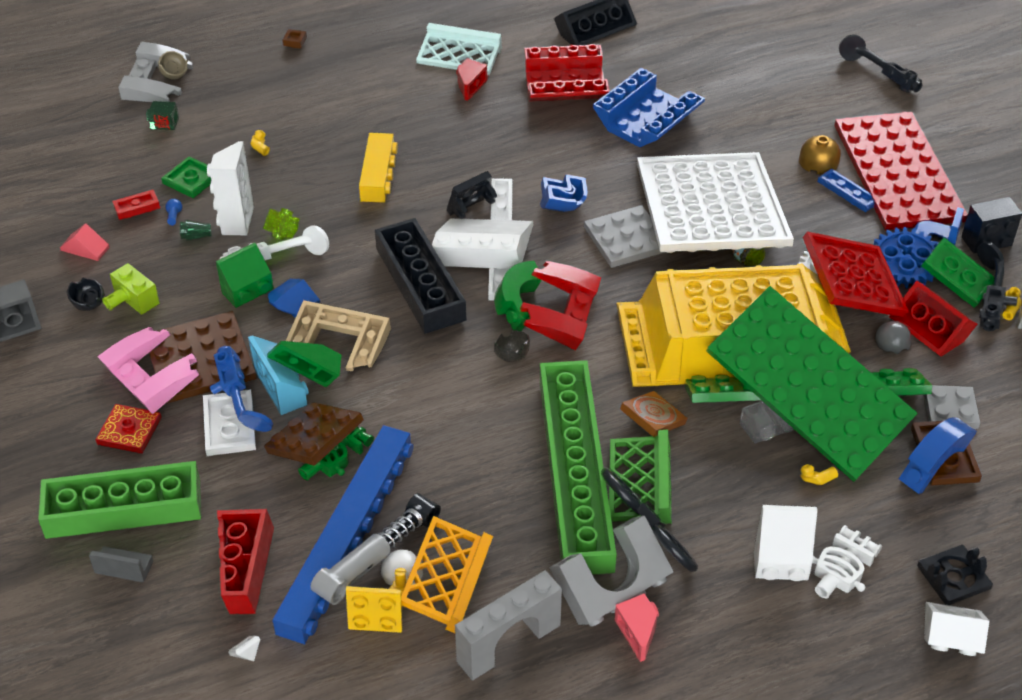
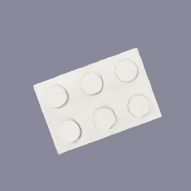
(221, 425)

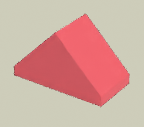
(85, 243)

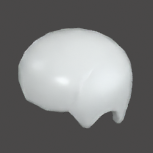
(398, 559)

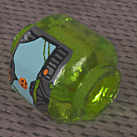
(749, 256)

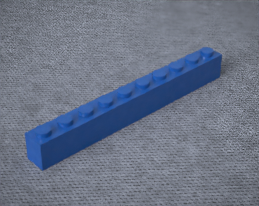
(344, 532)

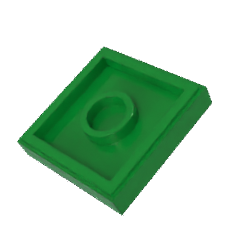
(188, 177)

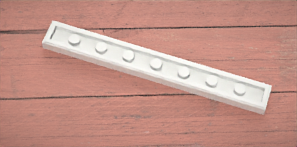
(500, 211)

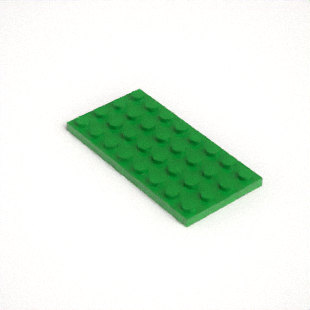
(811, 383)

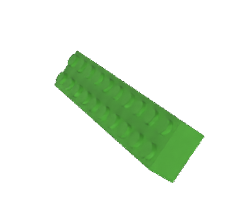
(576, 465)

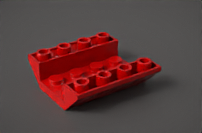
(565, 73)

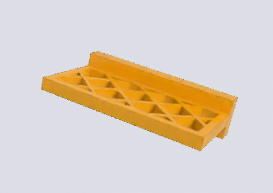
(464, 585)

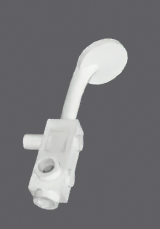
(313, 238)

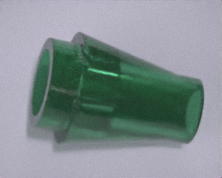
(192, 230)

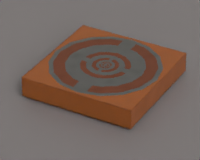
(653, 413)

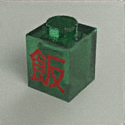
(163, 115)

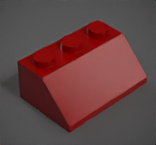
(934, 320)

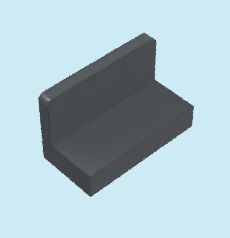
(121, 563)

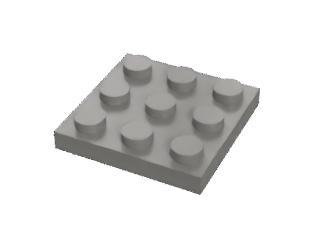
(624, 236)

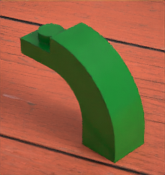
(507, 295)

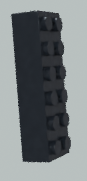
(420, 275)

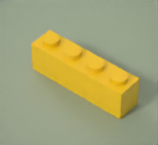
(377, 167)

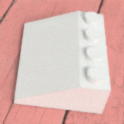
(482, 242)

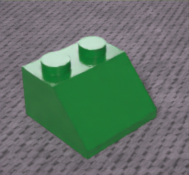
(244, 275)

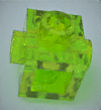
(281, 223)

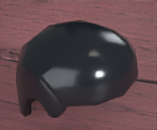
(85, 294)

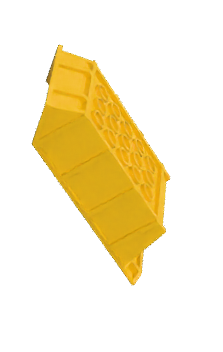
(690, 308)

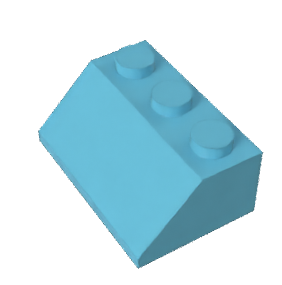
(279, 381)

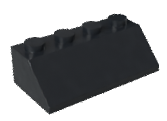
(594, 21)

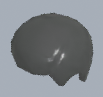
(893, 337)

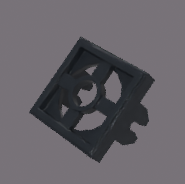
(485, 191)
(931, 566)

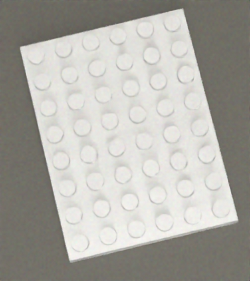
(712, 202)

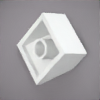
(955, 628)

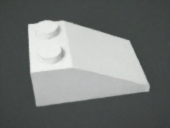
(785, 542)

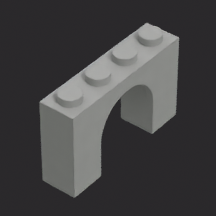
(645, 568)
(534, 602)

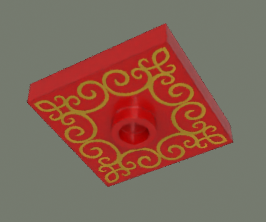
(128, 428)

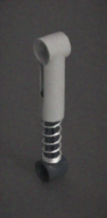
(332, 582)

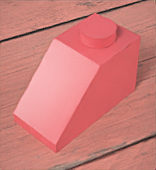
(638, 623)

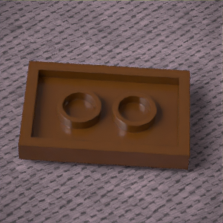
(958, 468)

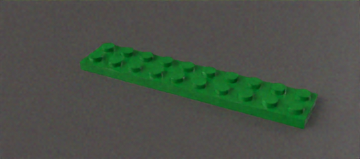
(727, 388)

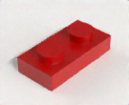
(136, 204)

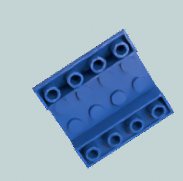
(641, 111)

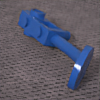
(232, 383)

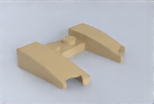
(369, 328)

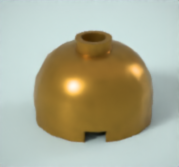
(820, 154)

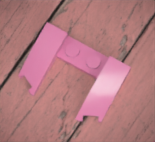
(151, 391)

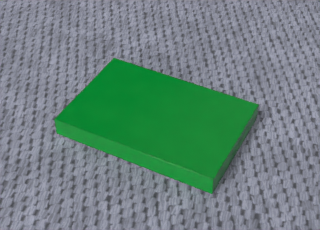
(958, 272)

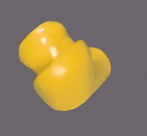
(1011, 311)

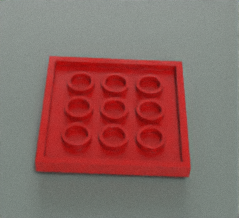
(855, 274)

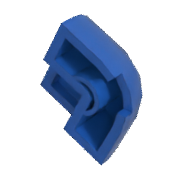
(564, 194)

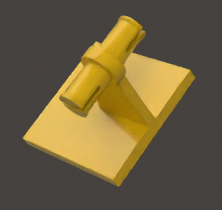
(376, 607)

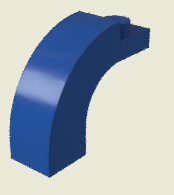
(935, 448)

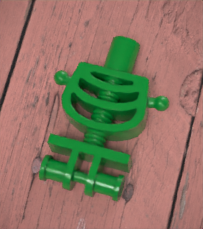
(332, 463)

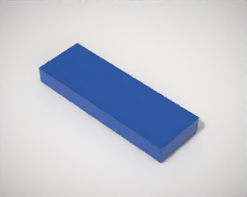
(847, 190)

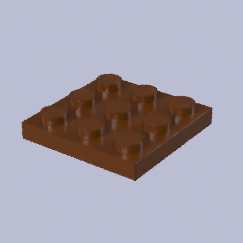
(313, 433)

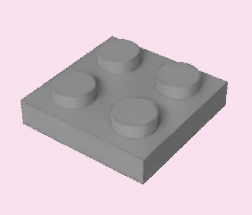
(952, 402)

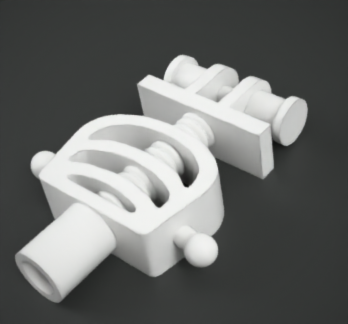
(842, 564)

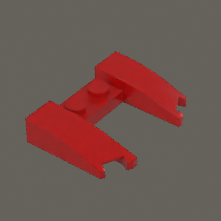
(571, 325)

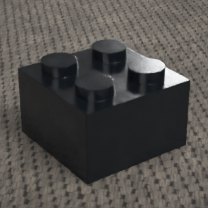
(992, 222)

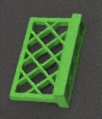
(661, 474)

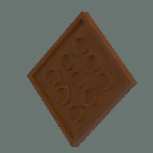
(203, 340)

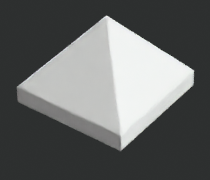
(246, 649)

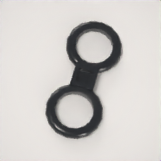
(673, 546)

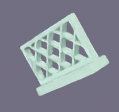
(461, 39)

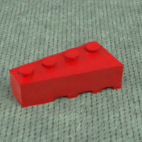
(243, 555)

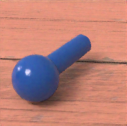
(173, 207)

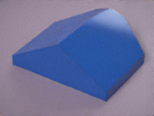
(290, 295)

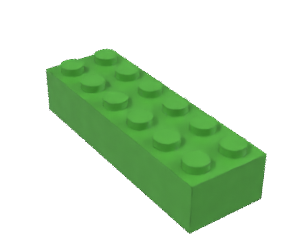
(120, 499)

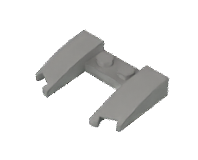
(139, 85)

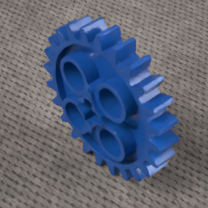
(906, 254)

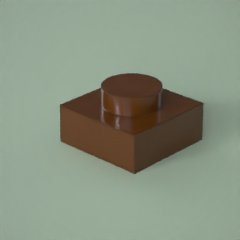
(294, 38)

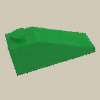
(309, 360)

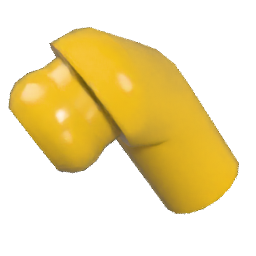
(258, 141)
(818, 478)

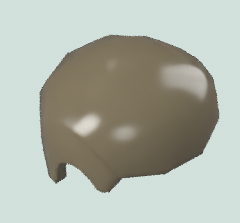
(172, 65)

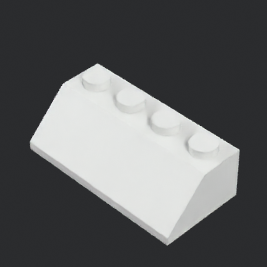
(231, 190)

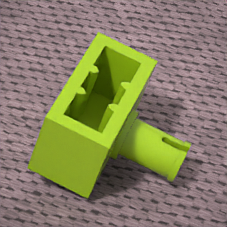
(132, 288)

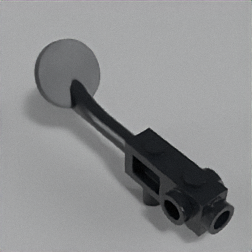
(854, 47)
(995, 295)

